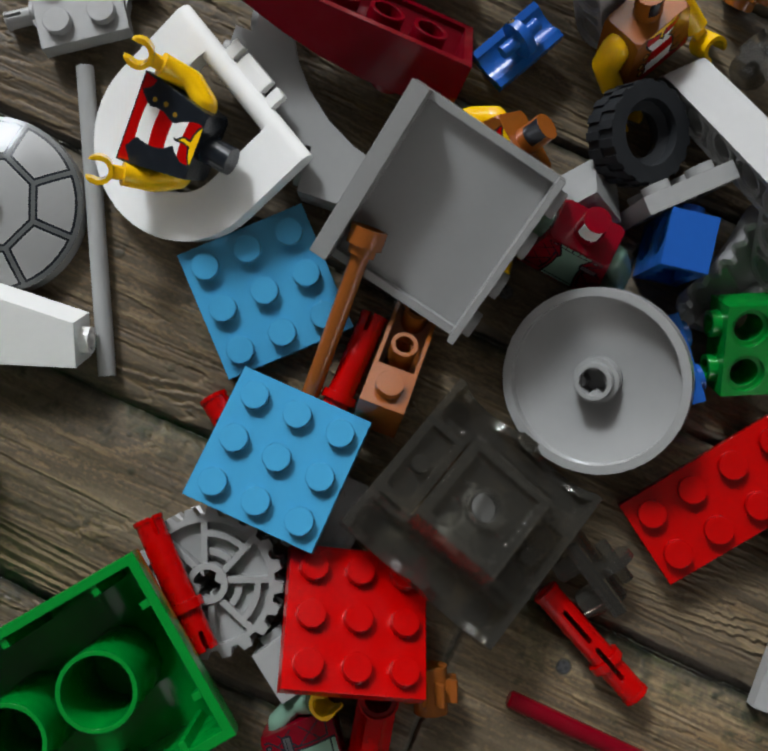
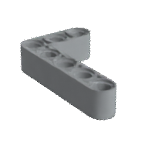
(727, 129)

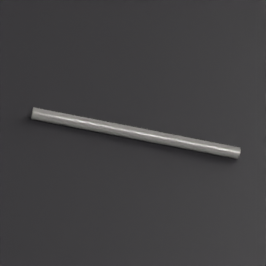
(96, 226)

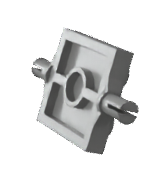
(74, 24)

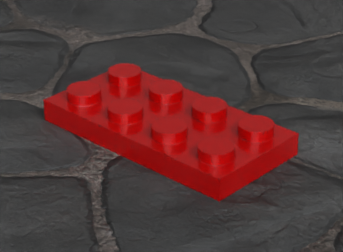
(705, 504)

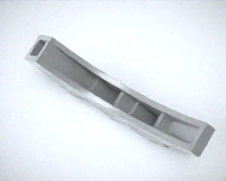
(334, 157)

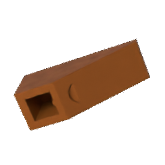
(395, 370)

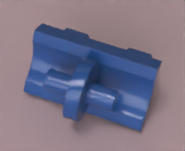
(516, 46)

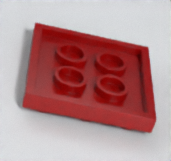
(351, 629)

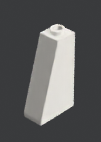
(42, 331)

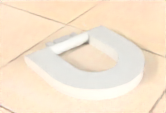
(225, 200)

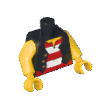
(171, 130)

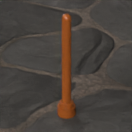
(363, 246)

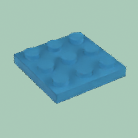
(262, 290)
(278, 459)

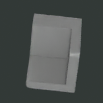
(591, 189)

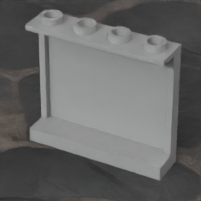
(452, 208)

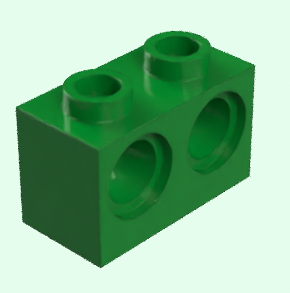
(728, 345)

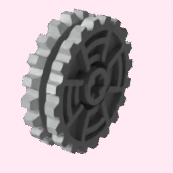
(245, 573)

